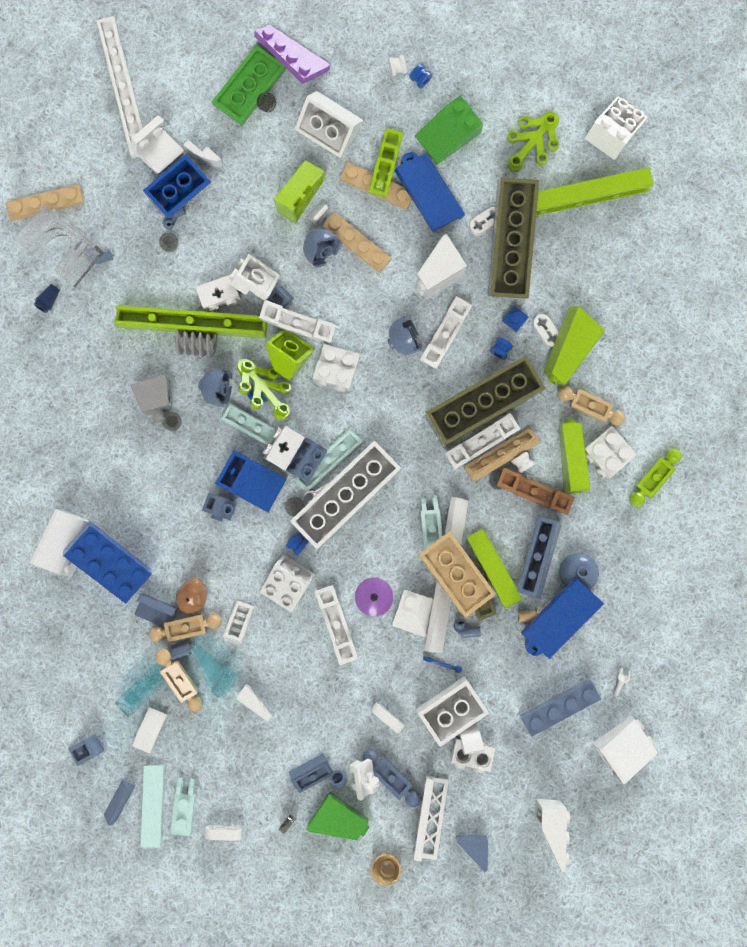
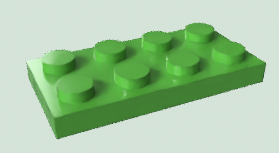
(254, 76)

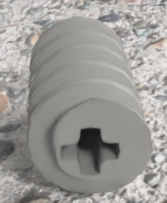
(195, 344)

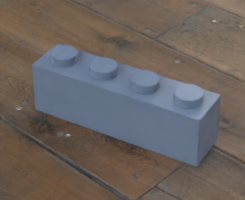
(539, 557)
(560, 707)

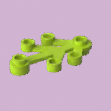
(534, 138)
(247, 369)

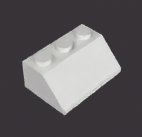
(328, 124)
(59, 533)
(452, 711)

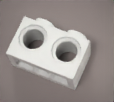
(471, 759)

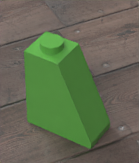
(338, 819)

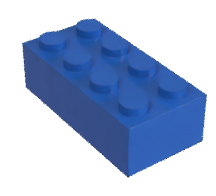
(107, 562)

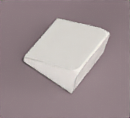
(318, 214)

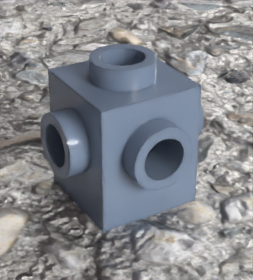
(219, 506)

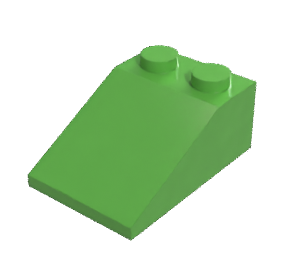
(449, 130)

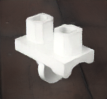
(364, 780)

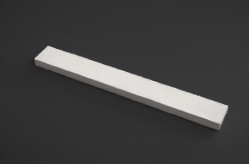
(120, 79)
(441, 601)

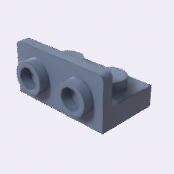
(306, 460)

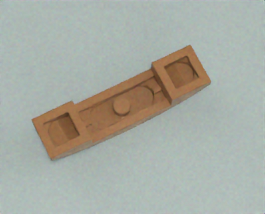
(534, 491)

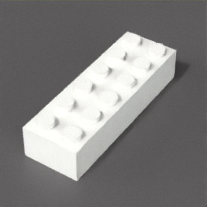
(346, 495)

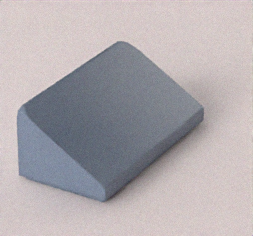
(310, 773)
(118, 802)

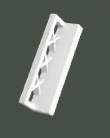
(423, 818)

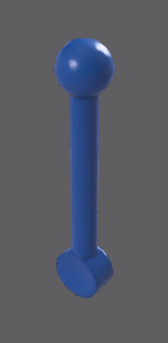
(458, 669)

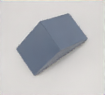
(86, 750)
(476, 847)

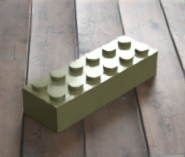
(513, 237)
(484, 401)

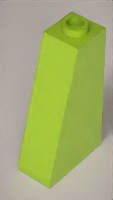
(572, 345)
(573, 458)

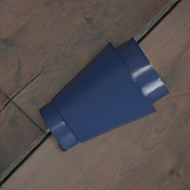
(47, 298)

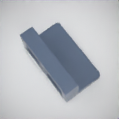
(155, 610)

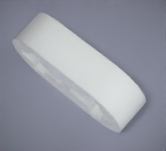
(482, 218)
(542, 333)
(387, 717)
(226, 833)

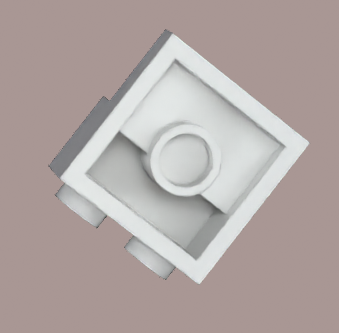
(253, 276)
(336, 368)
(609, 453)

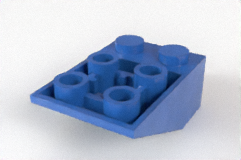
(250, 481)

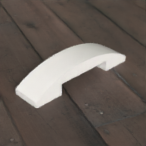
(296, 323)
(446, 333)
(482, 441)
(336, 625)

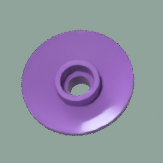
(376, 586)

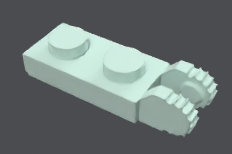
(430, 522)
(183, 809)

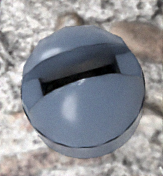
(338, 776)

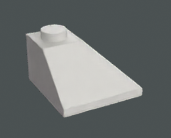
(413, 613)

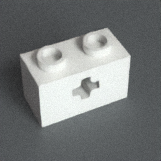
(208, 294)
(279, 457)

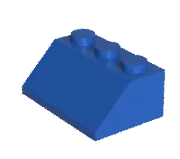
(176, 186)

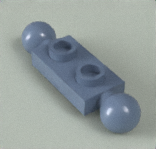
(392, 778)

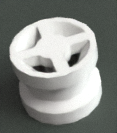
(397, 65)
(522, 462)

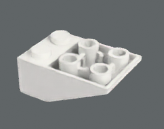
(615, 127)
(553, 821)

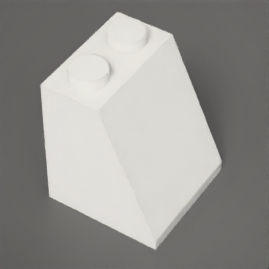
(440, 269)
(626, 749)

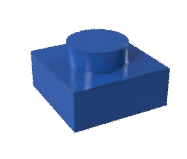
(515, 318)

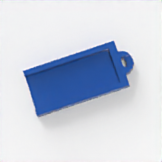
(428, 190)
(561, 619)

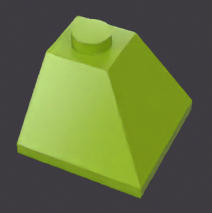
(288, 353)

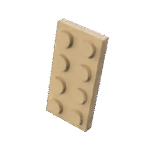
(457, 574)

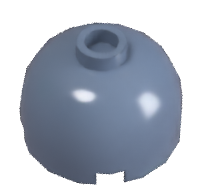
(320, 243)
(403, 337)
(216, 387)
(579, 566)

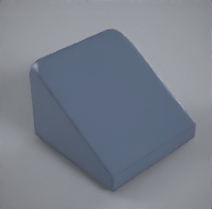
(280, 296)
(180, 649)

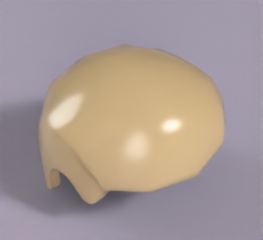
(388, 874)

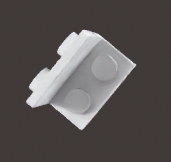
(155, 146)
(287, 583)

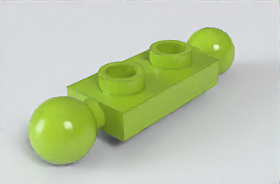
(655, 477)

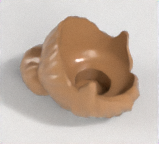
(195, 592)

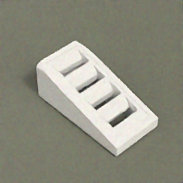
(239, 640)
(252, 701)

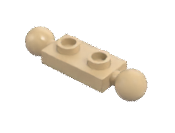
(591, 405)
(185, 627)
(179, 680)

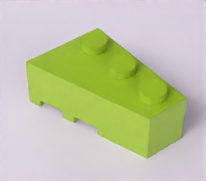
(299, 191)

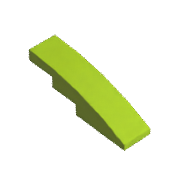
(386, 162)
(494, 569)

